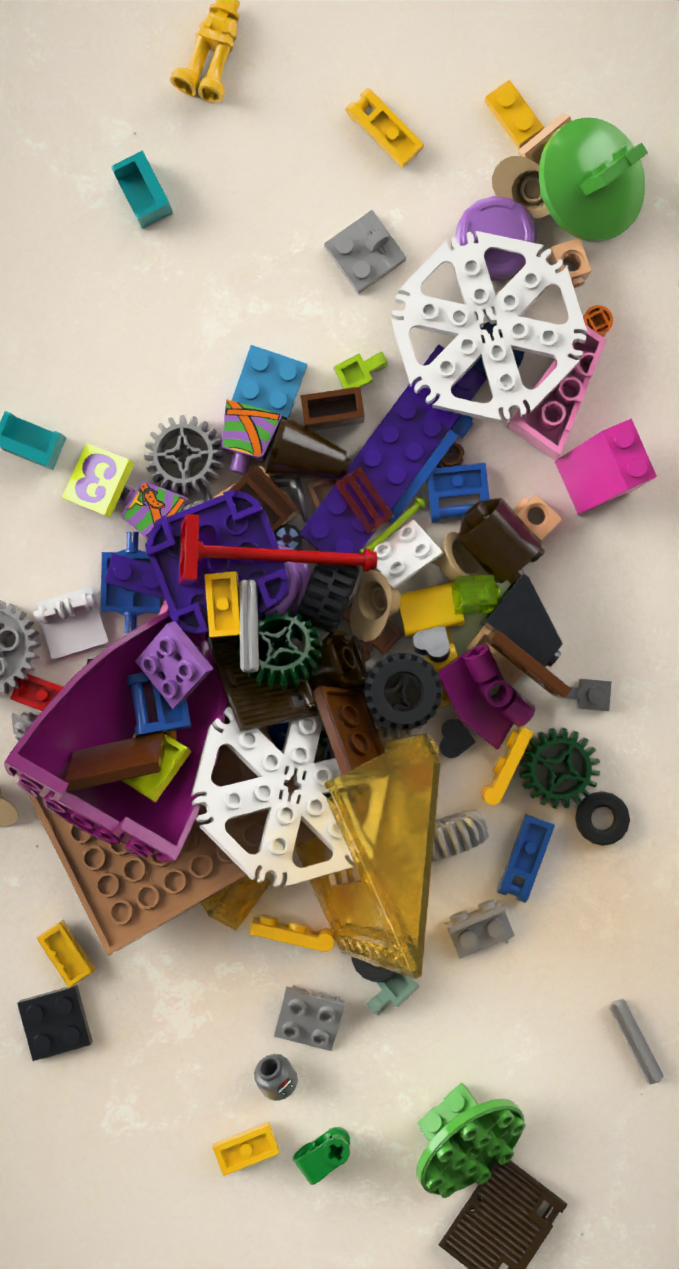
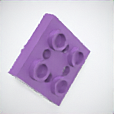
(180, 662)

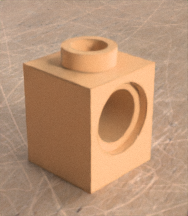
(573, 252)
(549, 516)

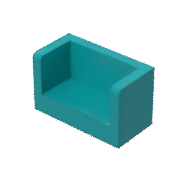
(142, 189)
(30, 441)

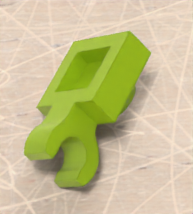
(356, 372)

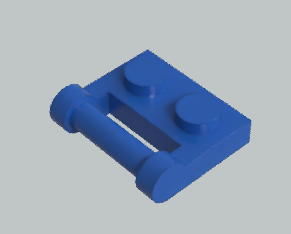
(455, 482)
(169, 718)

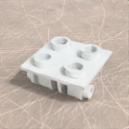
(405, 553)
(71, 622)

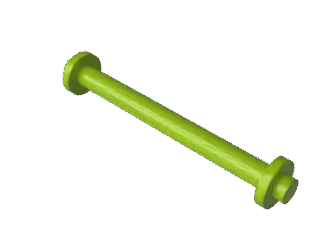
(419, 503)

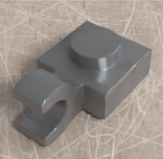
(592, 694)

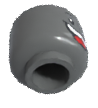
(275, 1077)

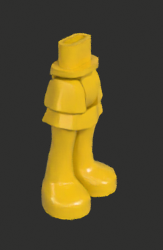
(215, 34)

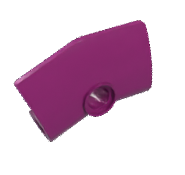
(468, 687)

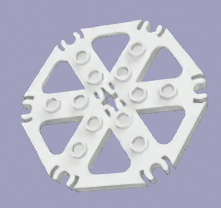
(517, 331)
(263, 794)

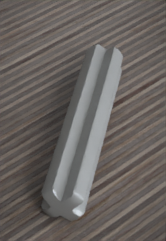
(248, 626)
(636, 1041)

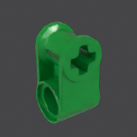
(319, 1158)

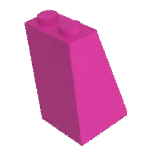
(605, 467)

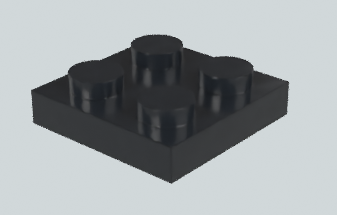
(55, 1022)

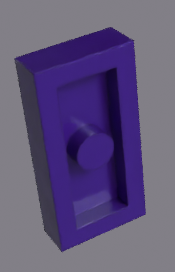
(133, 576)

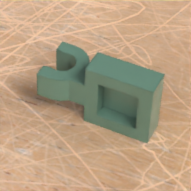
(395, 990)

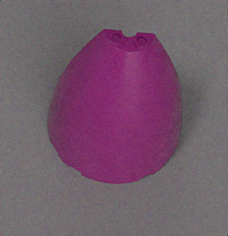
(100, 710)

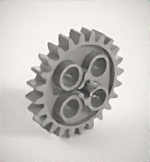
(18, 657)

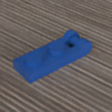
(526, 857)

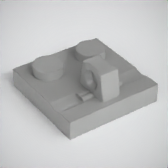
(365, 251)

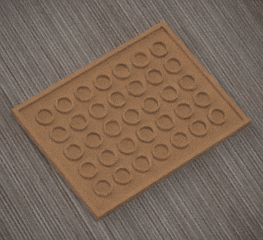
(137, 894)

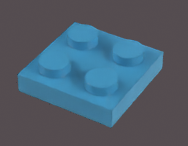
(269, 381)

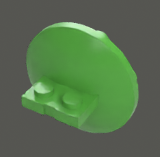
(592, 179)
(466, 1141)

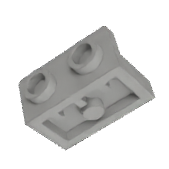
(479, 928)

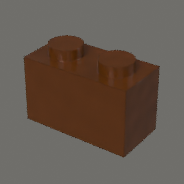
(332, 408)

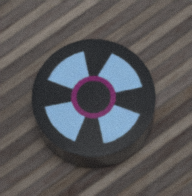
(288, 536)

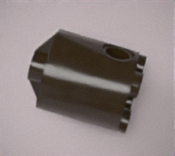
(498, 539)

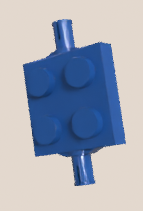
(123, 600)

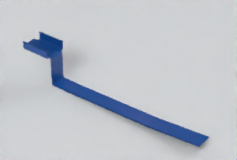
(458, 430)

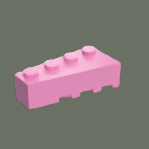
(553, 418)

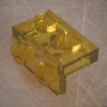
(236, 901)

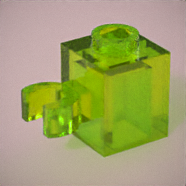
(475, 594)

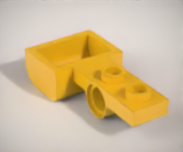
(431, 609)

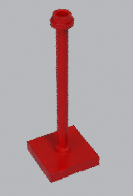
(193, 551)

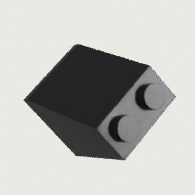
(525, 622)

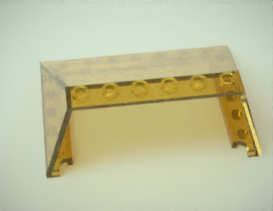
(389, 829)

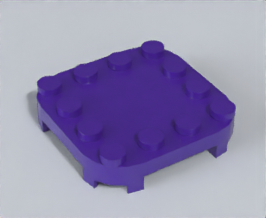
(223, 521)

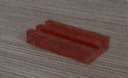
(350, 478)

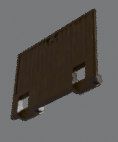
(250, 703)
(502, 1222)

